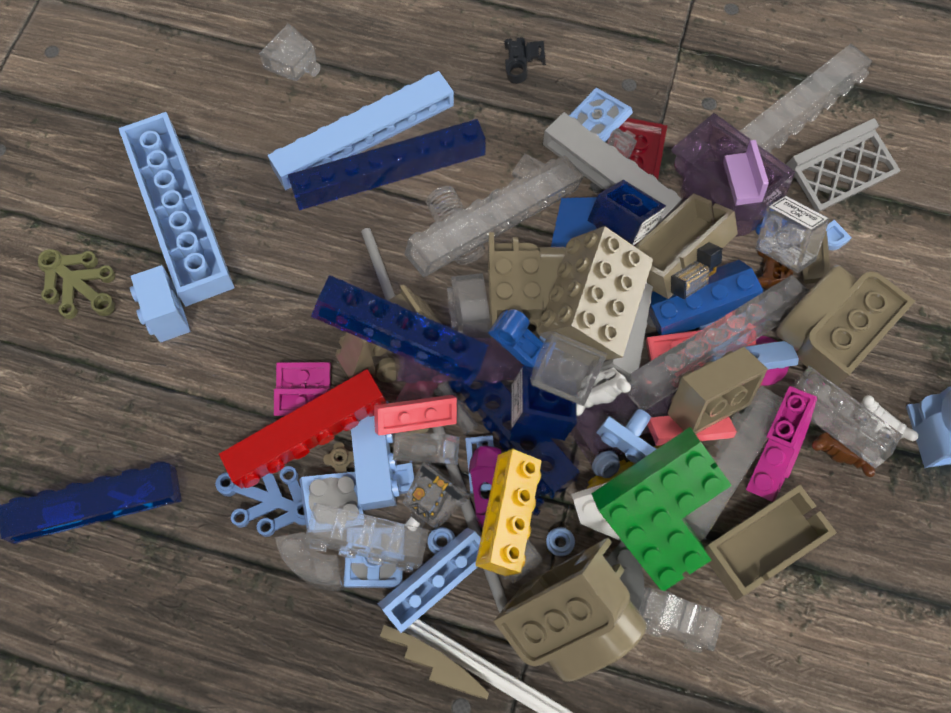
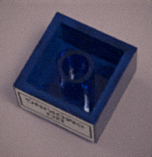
(626, 211)
(539, 410)

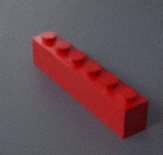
(302, 430)

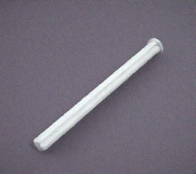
(484, 669)

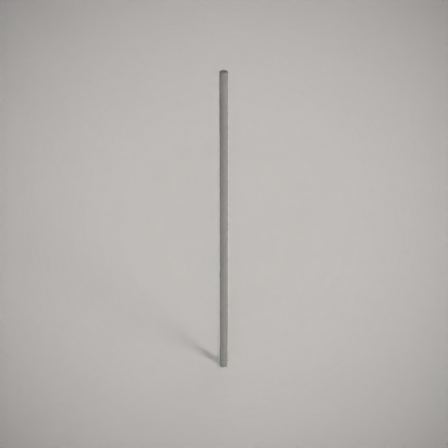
(453, 470)

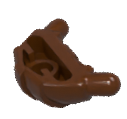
(772, 272)
(841, 453)

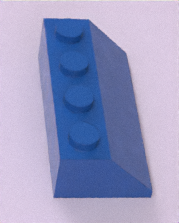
(726, 291)

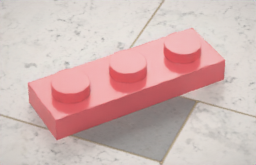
(415, 414)

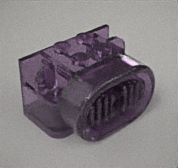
(704, 174)

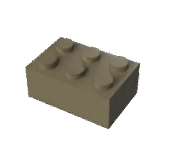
(716, 390)

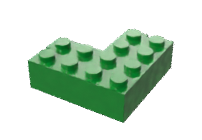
(650, 505)

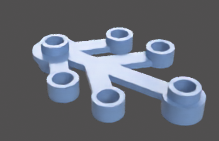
(270, 501)

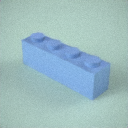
(374, 466)
(432, 580)

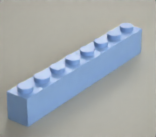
(365, 127)

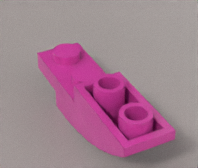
(783, 444)

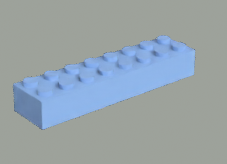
(176, 209)

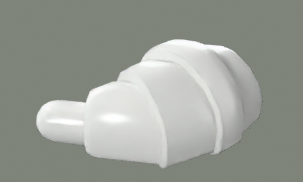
(605, 389)
(873, 406)

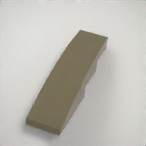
(444, 670)

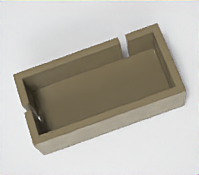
(679, 236)
(768, 542)

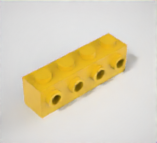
(509, 513)

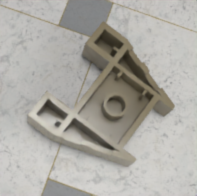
(357, 353)

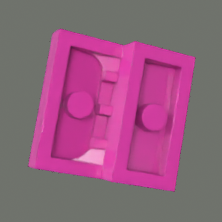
(299, 384)

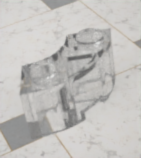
(309, 565)
(680, 620)

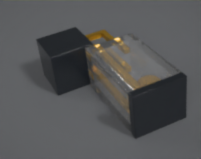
(697, 273)

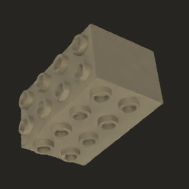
(597, 291)

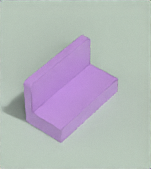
(746, 175)

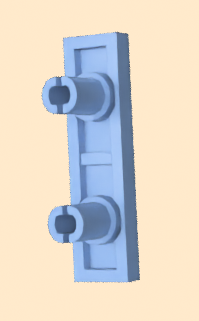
(627, 437)

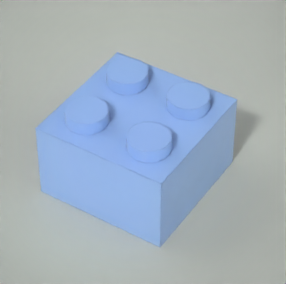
(159, 304)

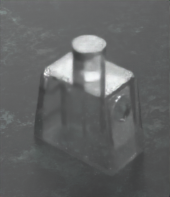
(290, 55)

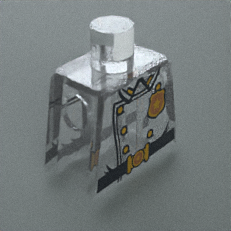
(433, 497)

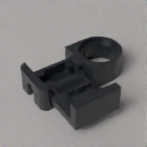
(519, 55)

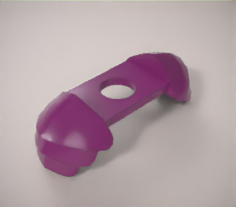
(482, 470)

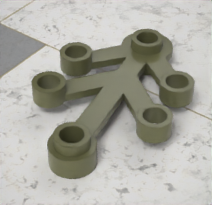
(75, 280)

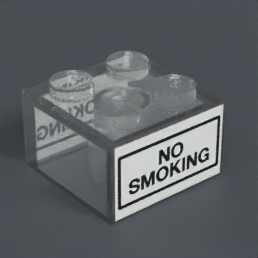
(792, 233)

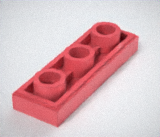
(665, 429)

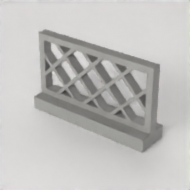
(829, 150)

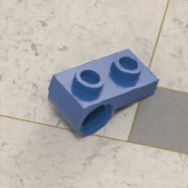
(512, 333)

